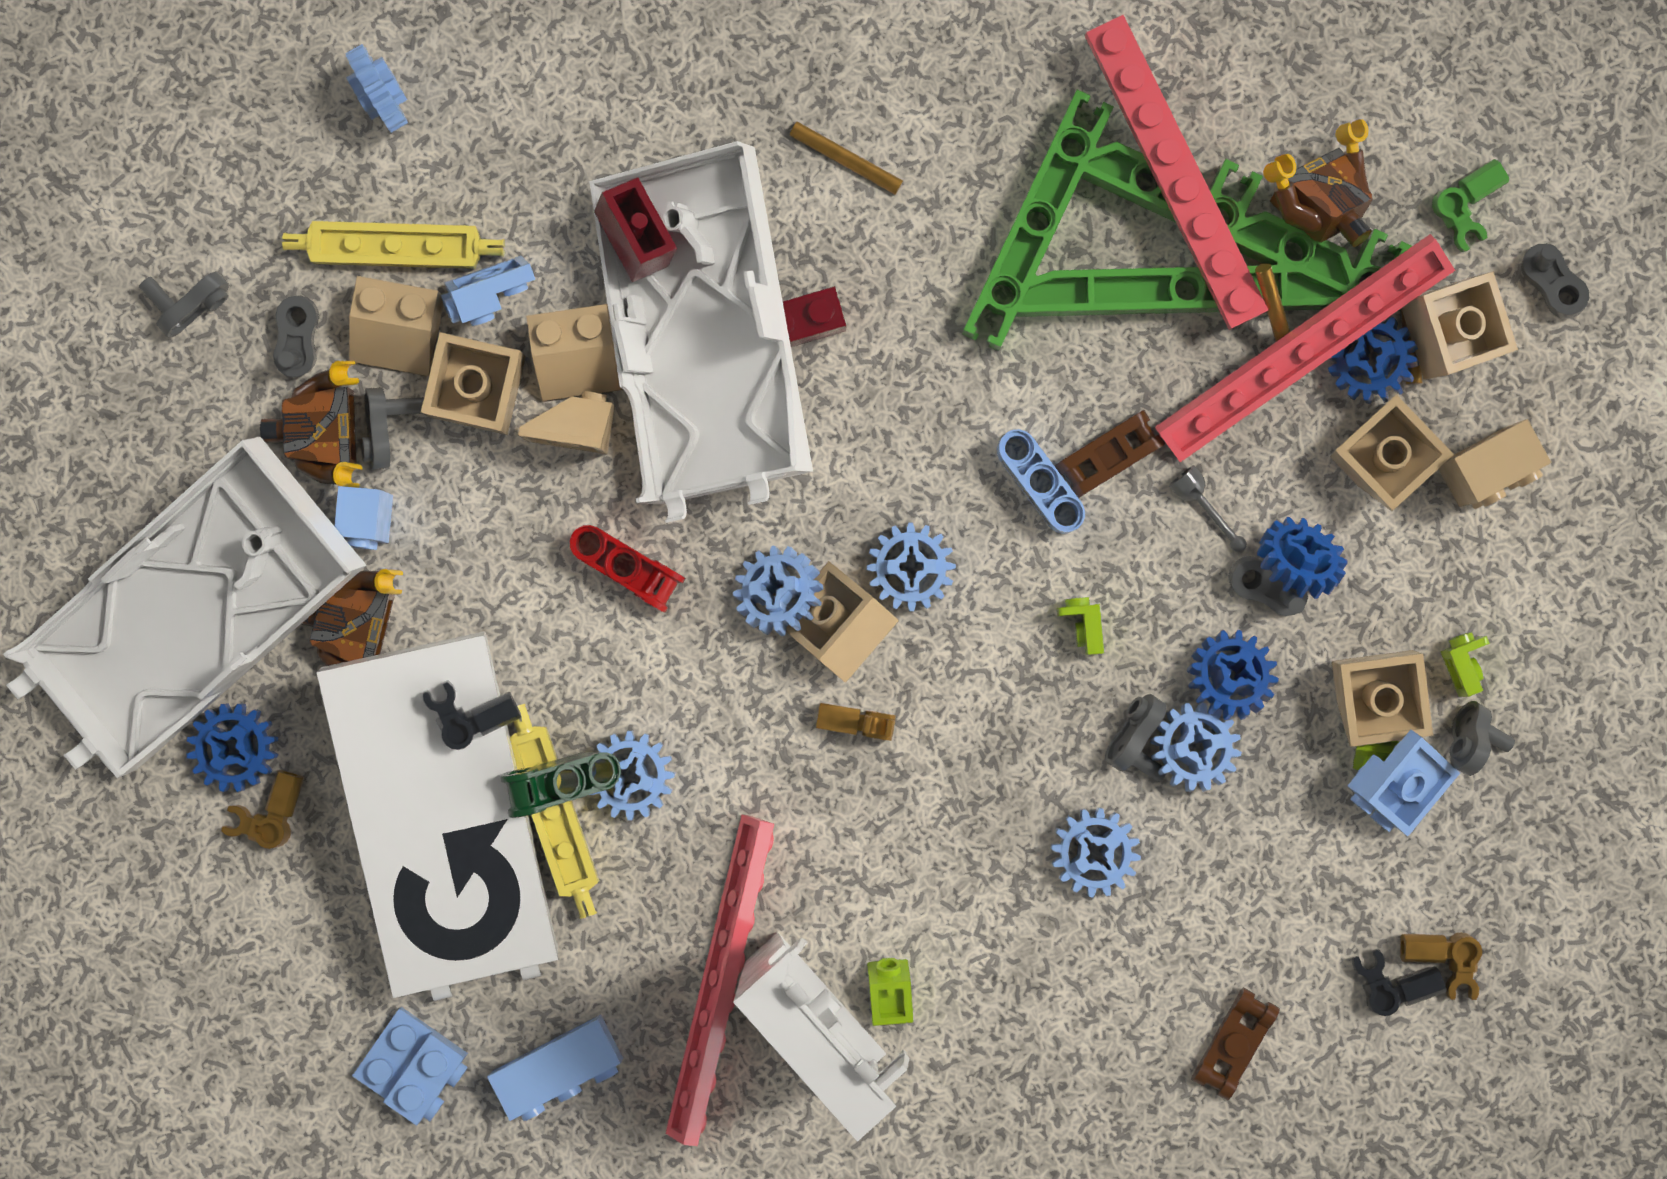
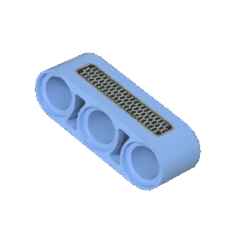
(1038, 461)

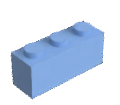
(556, 1069)

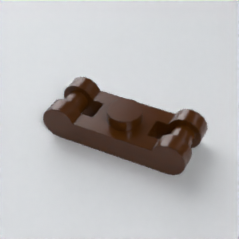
(1110, 454)
(1235, 1043)

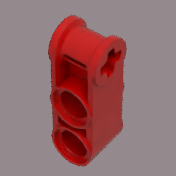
(647, 572)

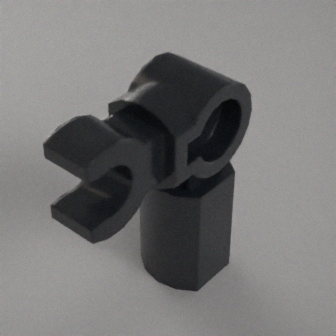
(458, 728)
(1412, 989)

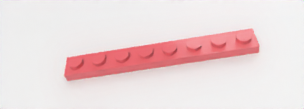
(1176, 172)
(1305, 347)
(719, 980)

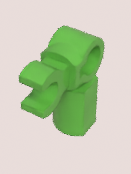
(1452, 203)

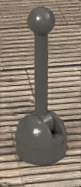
(1191, 488)

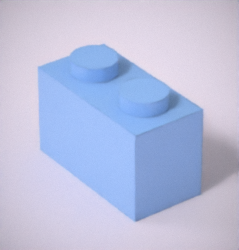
(363, 516)

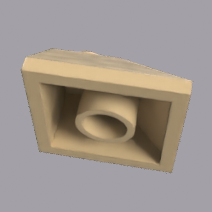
(574, 424)

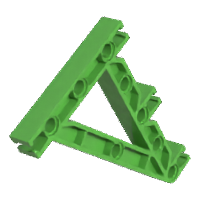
(1302, 285)

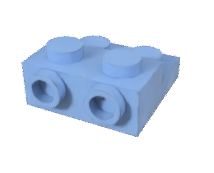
(474, 294)
(1403, 784)
(411, 1067)

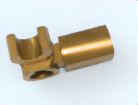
(850, 720)
(273, 829)
(1460, 949)

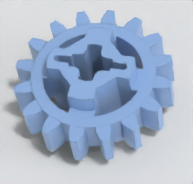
(376, 88)
(930, 567)
(790, 601)
(1198, 763)
(647, 781)
(1111, 841)

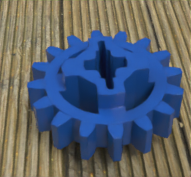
(1388, 355)
(1302, 557)
(1218, 667)
(221, 762)

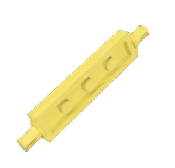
(393, 244)
(559, 824)

